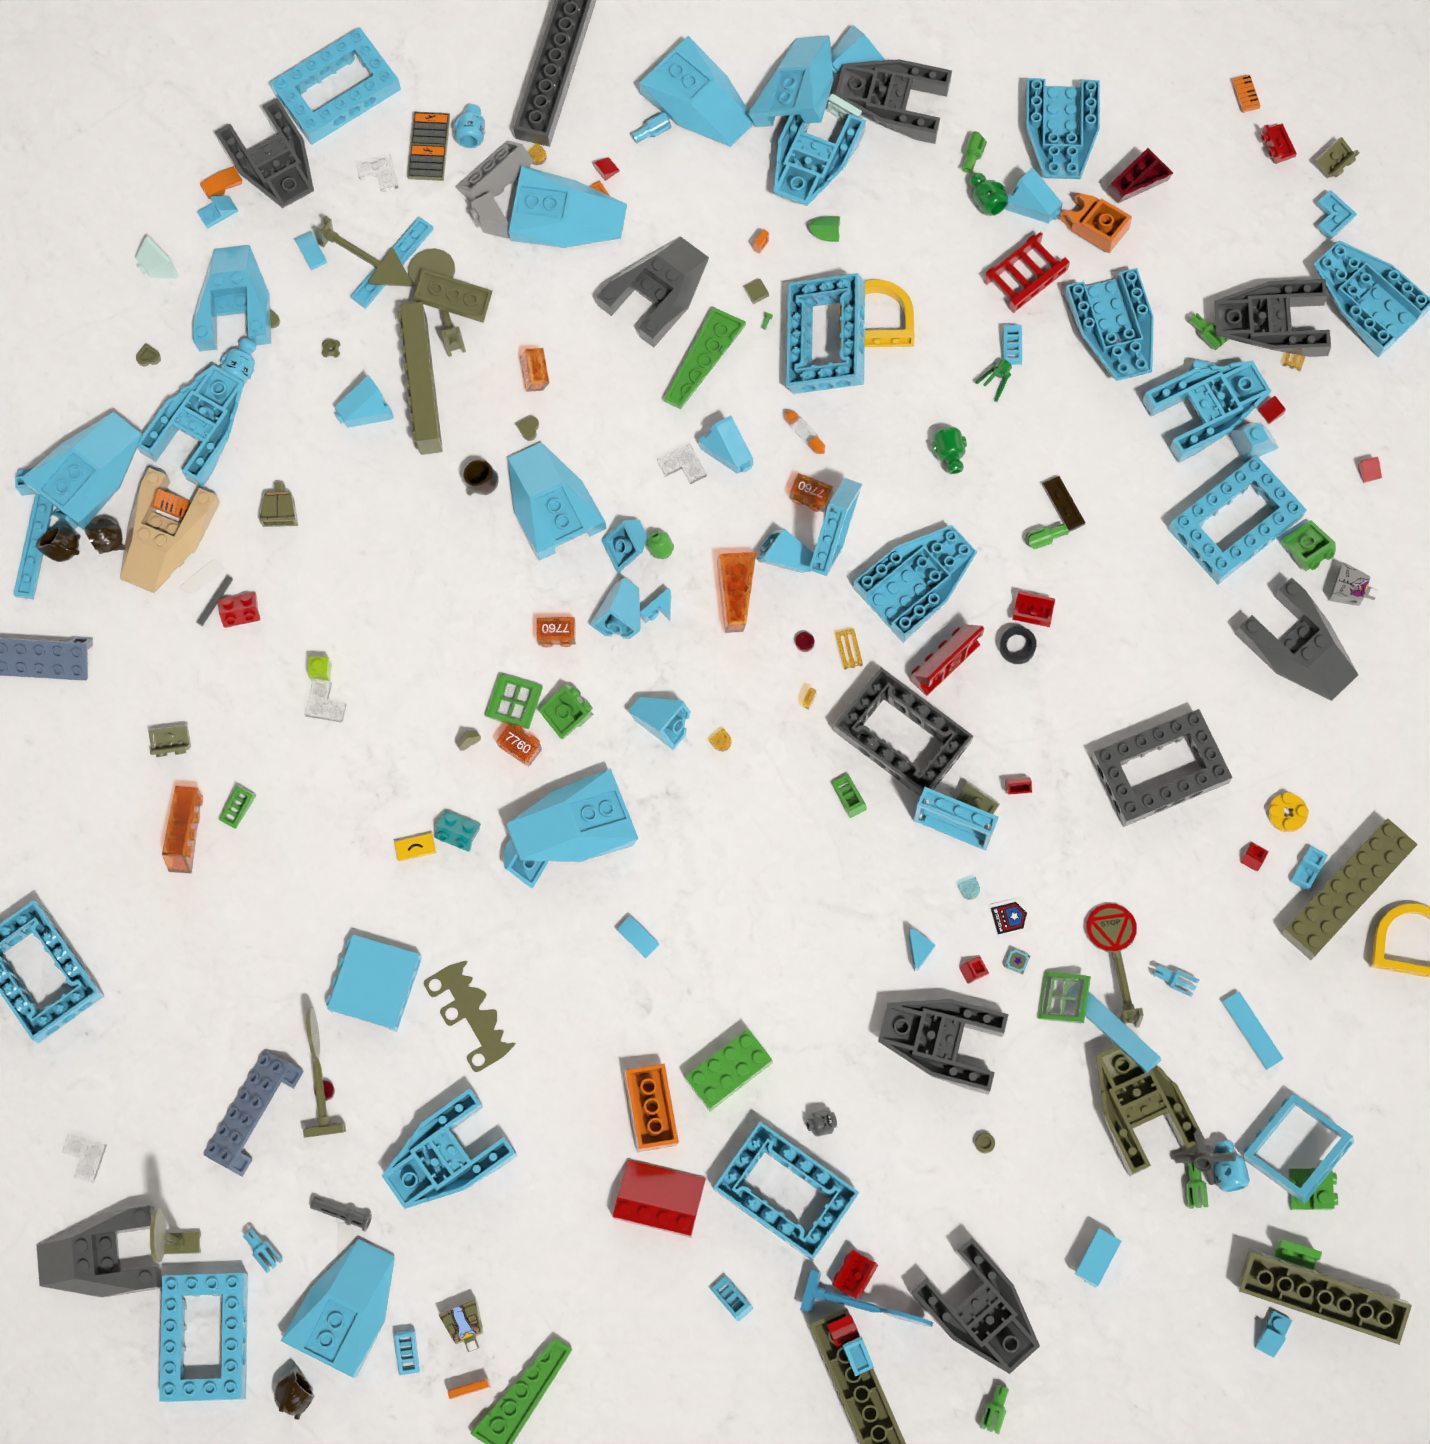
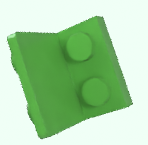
(1297, 1253)

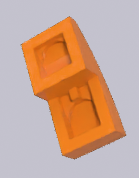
(220, 182)

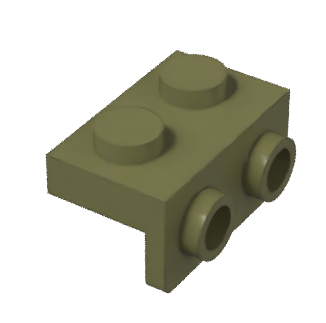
(1336, 158)
(169, 740)
(978, 799)

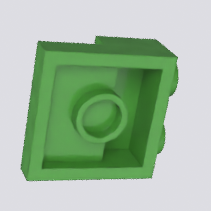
(1309, 546)
(566, 711)
(1322, 1198)

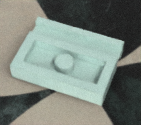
(841, 108)

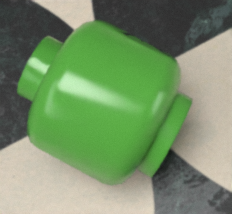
(660, 545)

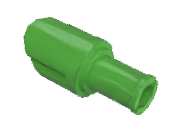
(973, 151)
(1208, 332)
(1045, 536)
(1196, 1189)
(995, 1411)

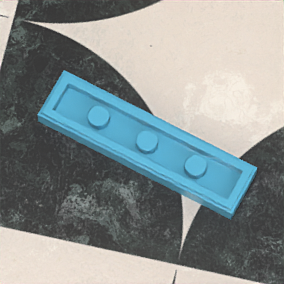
(1252, 1030)

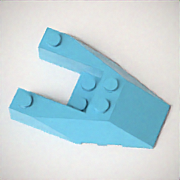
(810, 163)
(230, 288)
(1220, 397)
(201, 411)
(435, 1162)

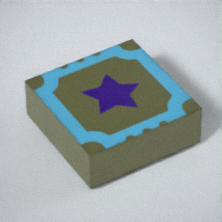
(1017, 961)

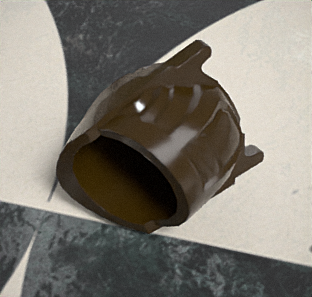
(480, 478)
(105, 535)
(59, 544)
(293, 1394)

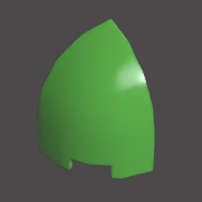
(826, 228)

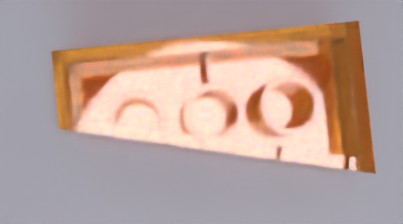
(735, 584)
(182, 829)

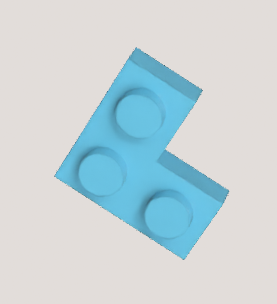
(1339, 214)

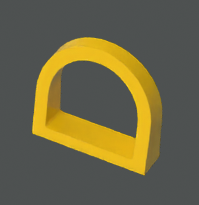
(890, 338)
(1378, 949)

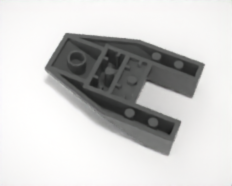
(883, 92)
(275, 166)
(665, 279)
(1263, 317)
(1310, 653)
(931, 1034)
(88, 1257)
(990, 1319)

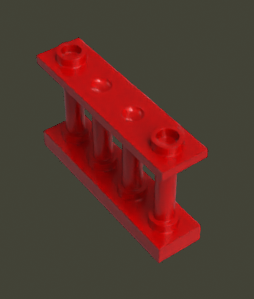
(1031, 289)

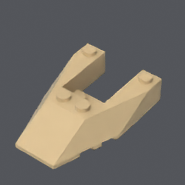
(158, 544)

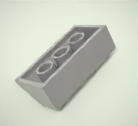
(496, 171)

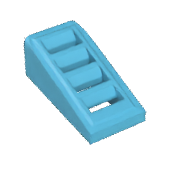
(1012, 332)
(743, 1311)
(402, 1334)

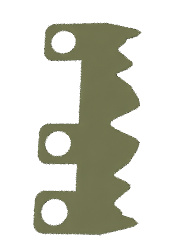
(467, 1004)

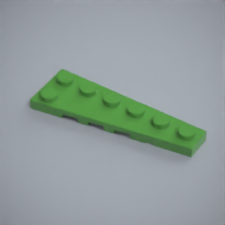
(711, 344)
(513, 1410)

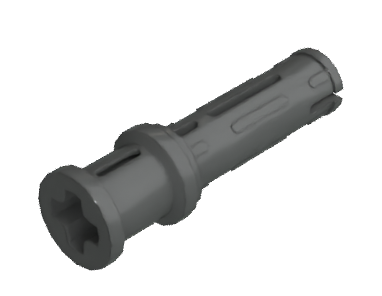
(350, 1215)

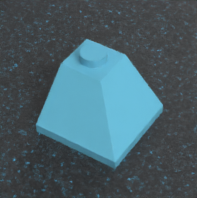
(625, 543)
(525, 871)

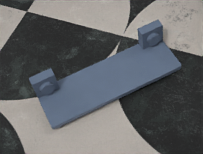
(45, 658)
(247, 1110)

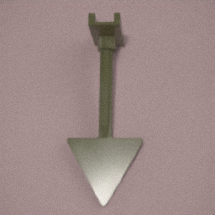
(388, 271)

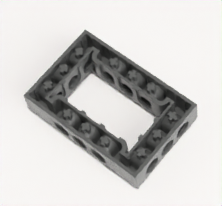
(888, 688)
(1133, 808)

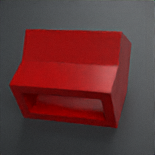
(1018, 781)
(843, 1330)

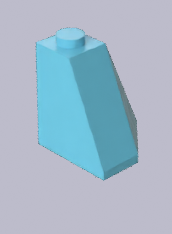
(854, 48)
(1034, 199)
(363, 406)
(1253, 440)
(727, 446)
(786, 552)
(619, 611)
(662, 718)

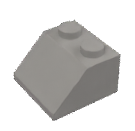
(489, 216)

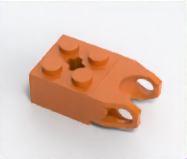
(1097, 221)

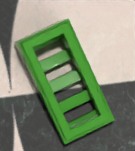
(231, 803)
(854, 806)

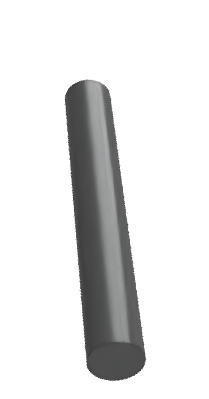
(214, 601)

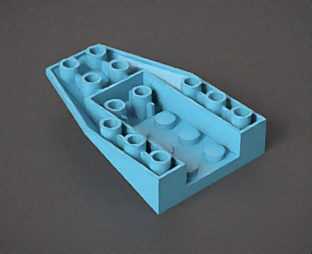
(798, 84)
(697, 94)
(1062, 125)
(563, 212)
(1371, 295)
(1115, 322)
(86, 468)
(550, 500)
(915, 579)
(574, 823)
(344, 1309)

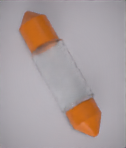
(805, 432)

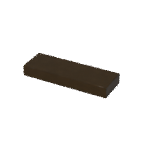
(1063, 503)

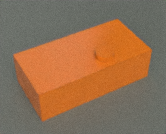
(651, 1108)

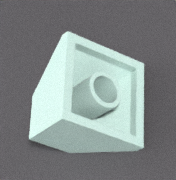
(154, 261)

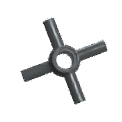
(1205, 1158)

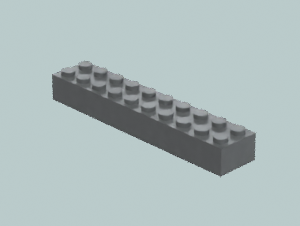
(553, 71)

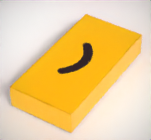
(415, 847)

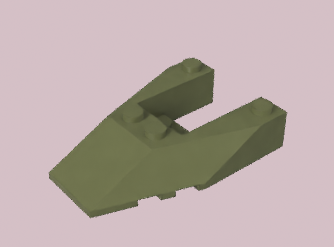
(1135, 1098)

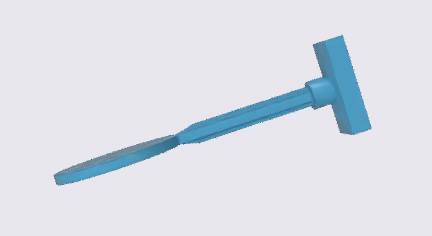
(814, 1292)

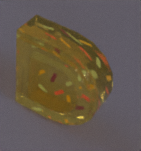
(538, 154)
(809, 698)
(721, 741)

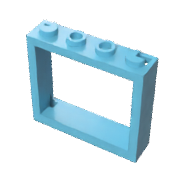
(835, 526)
(955, 818)
(1321, 1171)

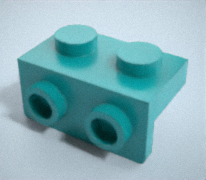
(456, 830)

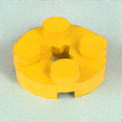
(1299, 812)

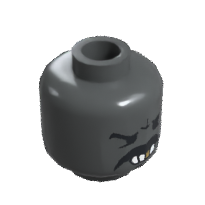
(821, 1122)

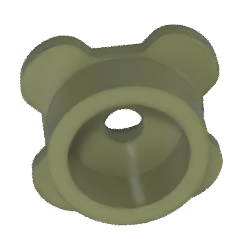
(327, 344)

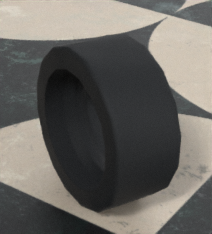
(1015, 659)

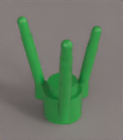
(999, 370)

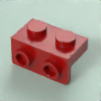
(1278, 143)
(239, 609)
(1033, 609)
(854, 1274)

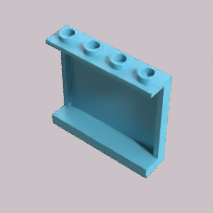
(374, 982)

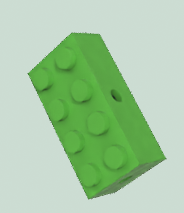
(729, 1070)

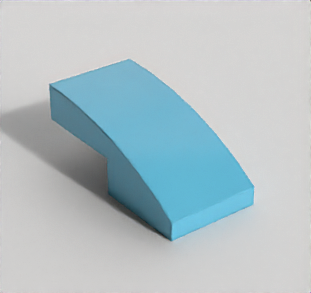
(311, 250)
(1309, 868)
(638, 937)

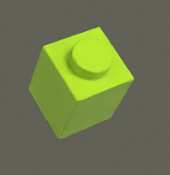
(319, 668)

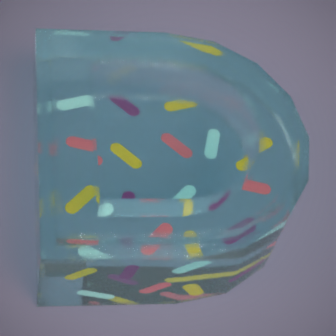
(969, 889)

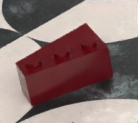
(1139, 177)

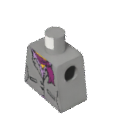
(1351, 586)

